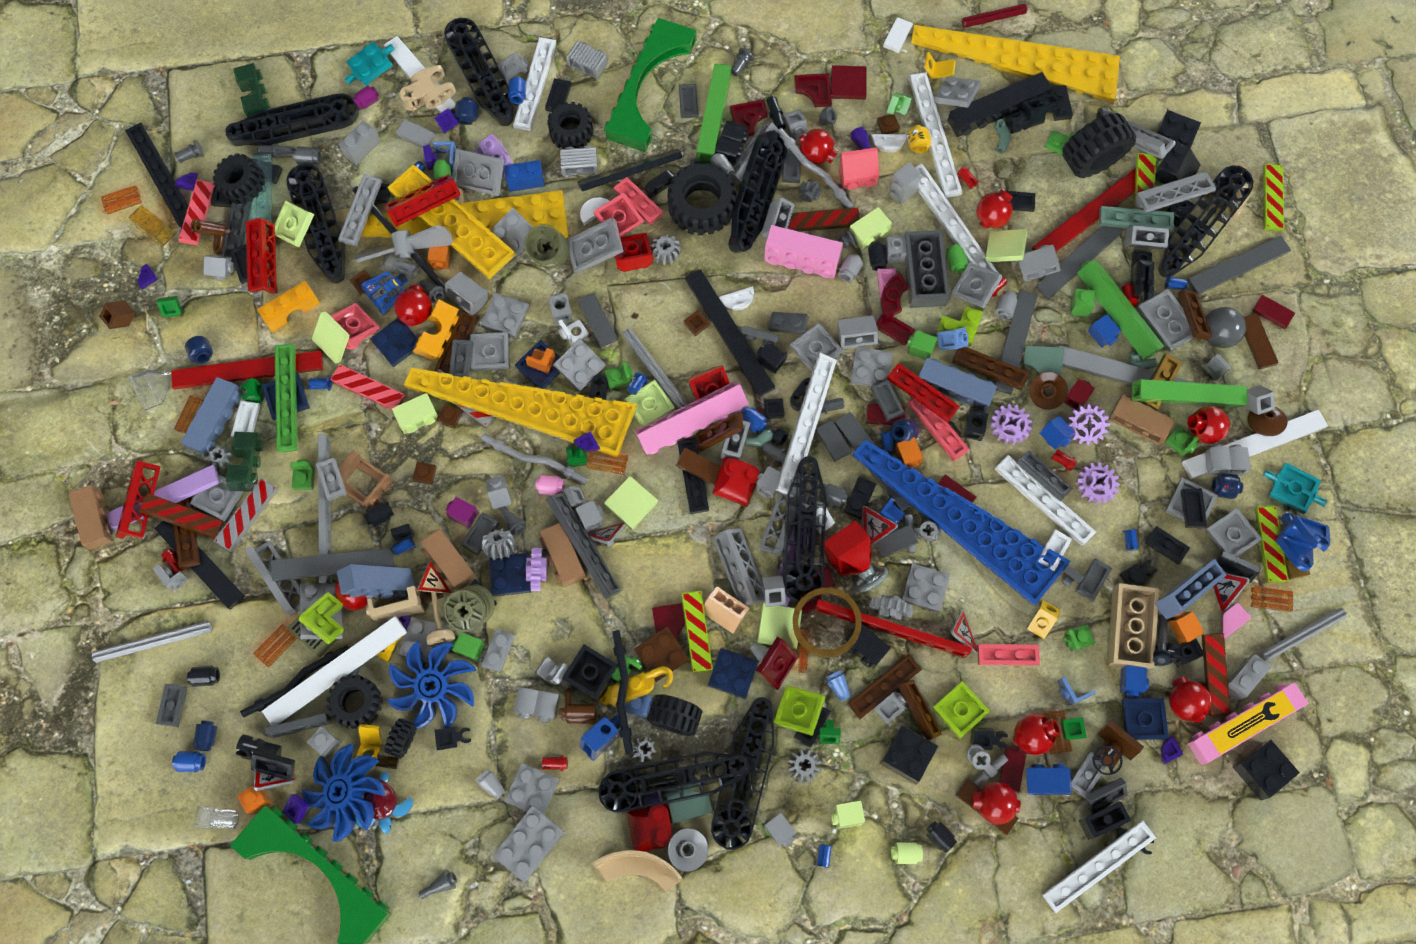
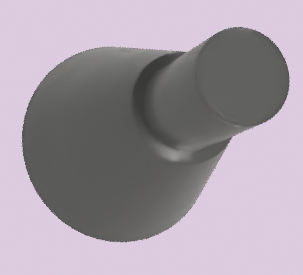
(433, 291)
(513, 522)
(444, 882)

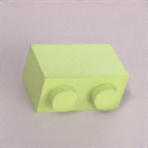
(870, 228)
(415, 413)
(848, 815)

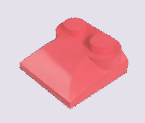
(622, 211)
(356, 324)

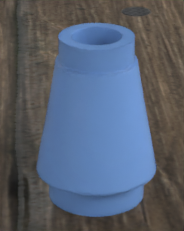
(838, 685)

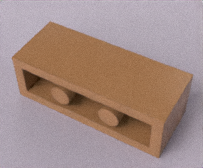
(1142, 419)
(90, 517)
(562, 555)
(447, 560)

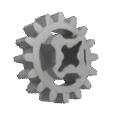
(891, 607)

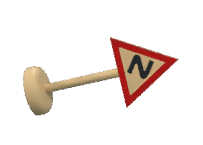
(434, 583)

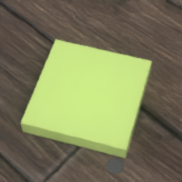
(292, 223)
(1006, 245)
(330, 337)
(651, 403)
(631, 502)
(777, 622)

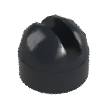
(780, 436)

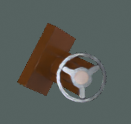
(1116, 744)

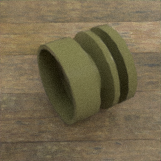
(540, 239)
(475, 600)

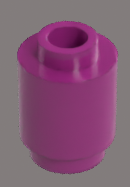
(366, 97)

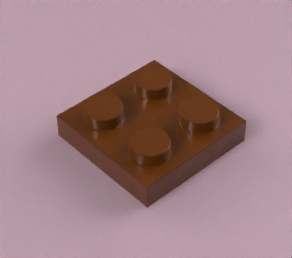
(661, 651)

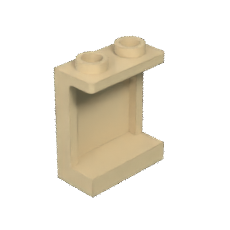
(407, 608)

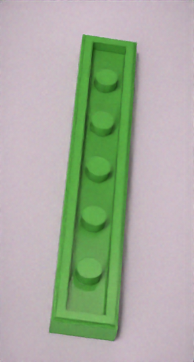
(286, 398)

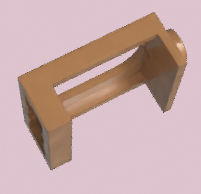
(347, 468)

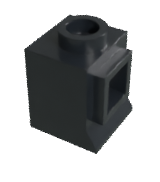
(1180, 210)
(771, 357)

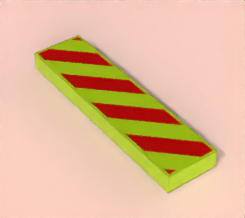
(1144, 173)
(1273, 197)
(1272, 554)
(696, 631)

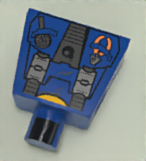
(384, 290)
(596, 742)

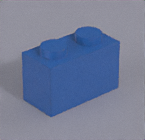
(524, 176)
(1049, 780)

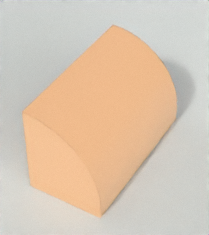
(725, 610)

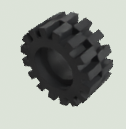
(400, 738)

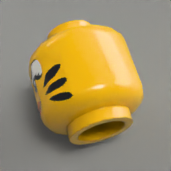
(919, 139)

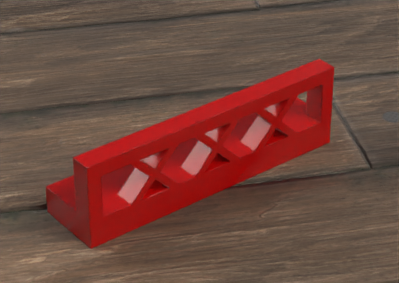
(422, 200)
(258, 256)
(130, 498)

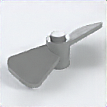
(405, 243)

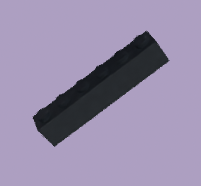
(997, 104)

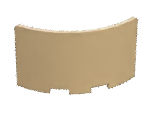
(638, 863)

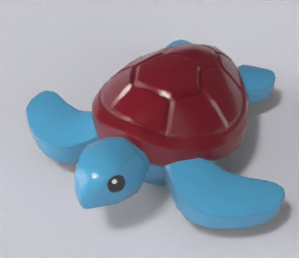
(386, 805)

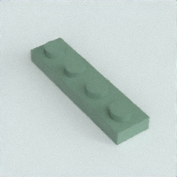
(1135, 217)

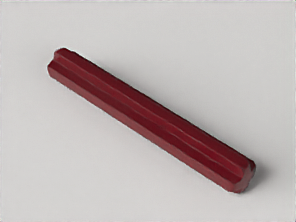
(994, 15)

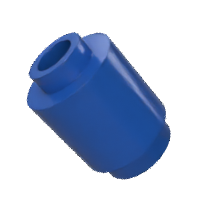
(517, 90)
(756, 419)
(188, 761)

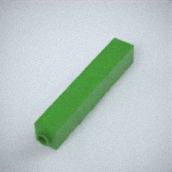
(714, 112)
(1120, 309)
(1189, 393)

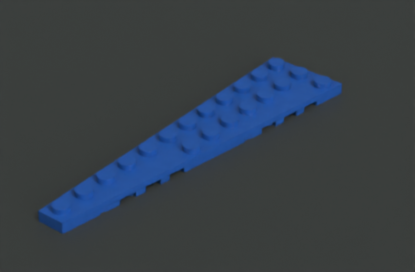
(985, 537)

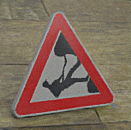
(876, 525)
(607, 534)
(1229, 589)
(963, 632)
(265, 781)

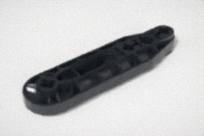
(464, 45)
(293, 121)
(304, 188)
(757, 190)
(1198, 228)
(806, 519)
(753, 757)
(684, 778)

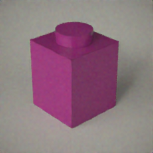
(461, 512)

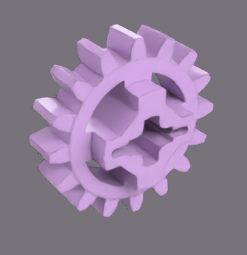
(1088, 416)
(1010, 432)
(1094, 475)
(536, 569)

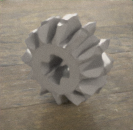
(662, 243)
(498, 544)
(808, 772)

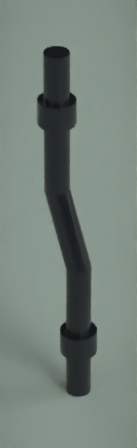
(261, 704)
(625, 732)

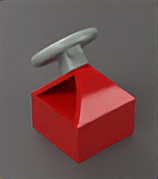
(851, 553)

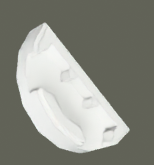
(888, 142)
(589, 207)
(738, 300)

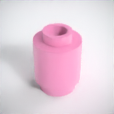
(549, 485)

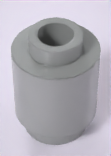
(850, 268)
(1006, 305)

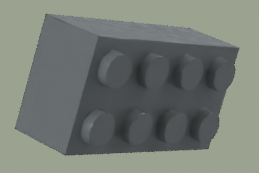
(926, 269)

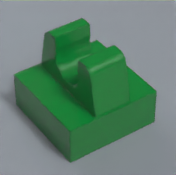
(169, 306)
(254, 391)
(576, 456)
(1073, 729)
(829, 734)

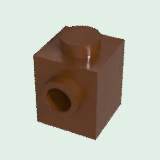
(117, 314)

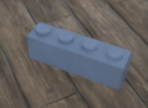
(957, 384)
(212, 417)
(375, 581)
(1190, 589)

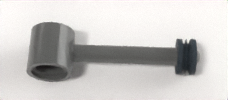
(1162, 656)

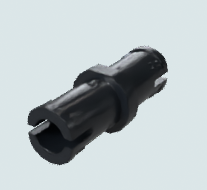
(776, 112)

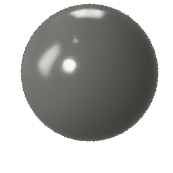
(1226, 327)

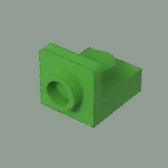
(899, 103)
(1057, 141)
(619, 376)
(1182, 442)
(302, 475)
(1078, 638)
(630, 662)

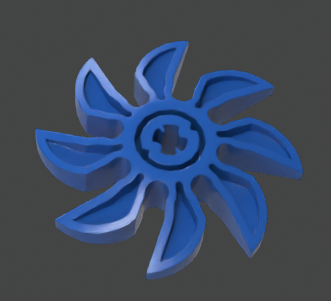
(421, 687)
(343, 793)

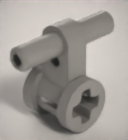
(921, 532)
(983, 762)

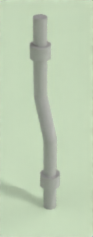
(839, 193)
(500, 445)

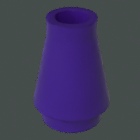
(860, 138)

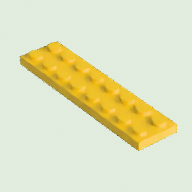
(469, 235)

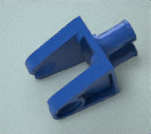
(1300, 538)

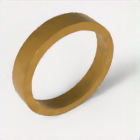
(820, 652)

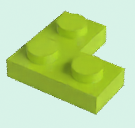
(970, 320)
(319, 618)

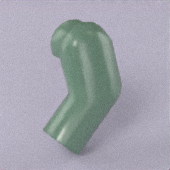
(1137, 360)
(761, 439)

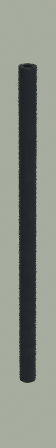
(418, 259)

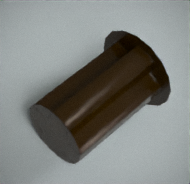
(387, 761)

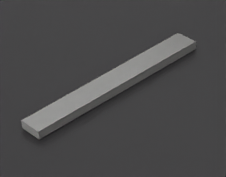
(1106, 367)
(324, 453)

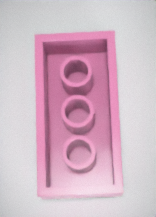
(803, 252)

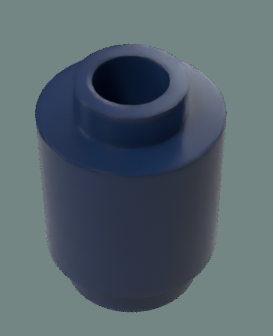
(204, 736)

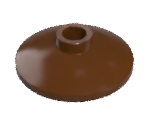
(1039, 386)
(1268, 426)

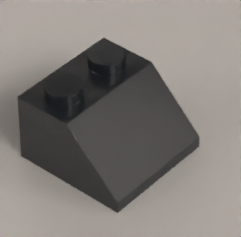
(1177, 164)

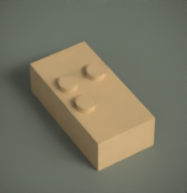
(1133, 626)

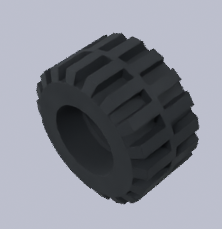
(569, 114)
(230, 170)
(343, 690)
(674, 715)

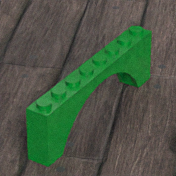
(664, 42)
(359, 912)

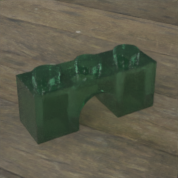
(249, 79)
(244, 475)

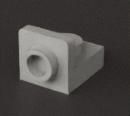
(513, 65)
(796, 123)
(169, 579)
(551, 671)
(892, 707)

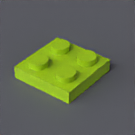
(961, 709)
(799, 710)

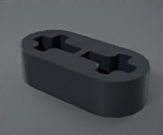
(659, 183)
(603, 389)
(800, 391)

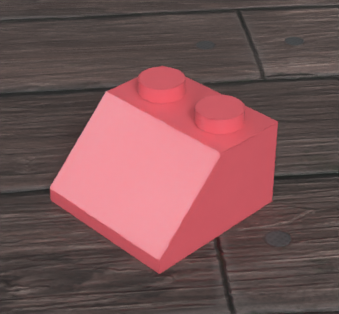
(859, 168)

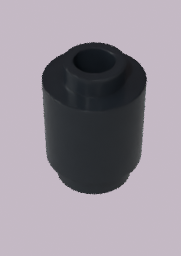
(877, 256)
(378, 514)
(203, 676)
(941, 836)

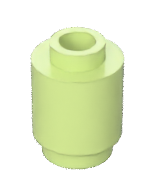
(907, 853)

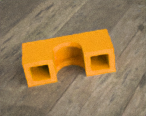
(277, 310)
(443, 317)

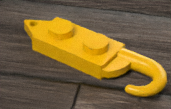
(637, 686)

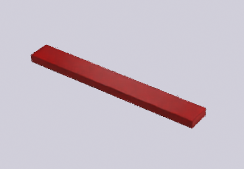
(1089, 214)
(241, 370)
(894, 629)

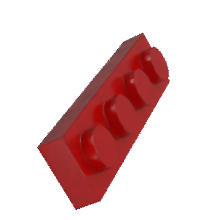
(923, 392)

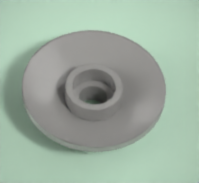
(694, 856)

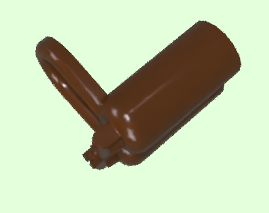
(211, 228)
(577, 712)

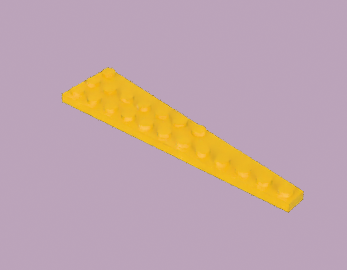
(1077, 69)
(536, 209)
(534, 408)

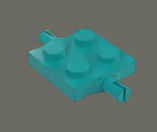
(369, 63)
(1294, 488)

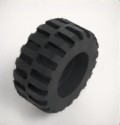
(1099, 145)
(701, 178)

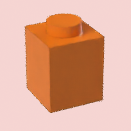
(439, 257)
(909, 453)
(1186, 626)
(253, 800)

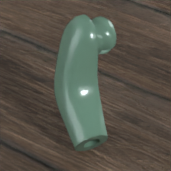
(1003, 134)

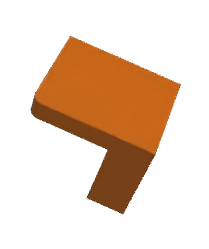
(541, 360)

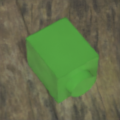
(1082, 302)
(921, 344)
(468, 647)

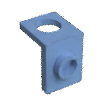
(451, 149)
(1067, 692)

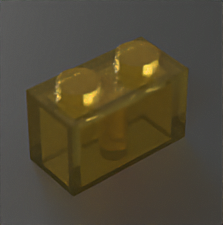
(151, 225)

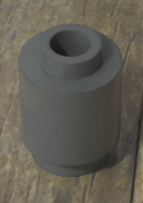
(307, 155)
(835, 495)

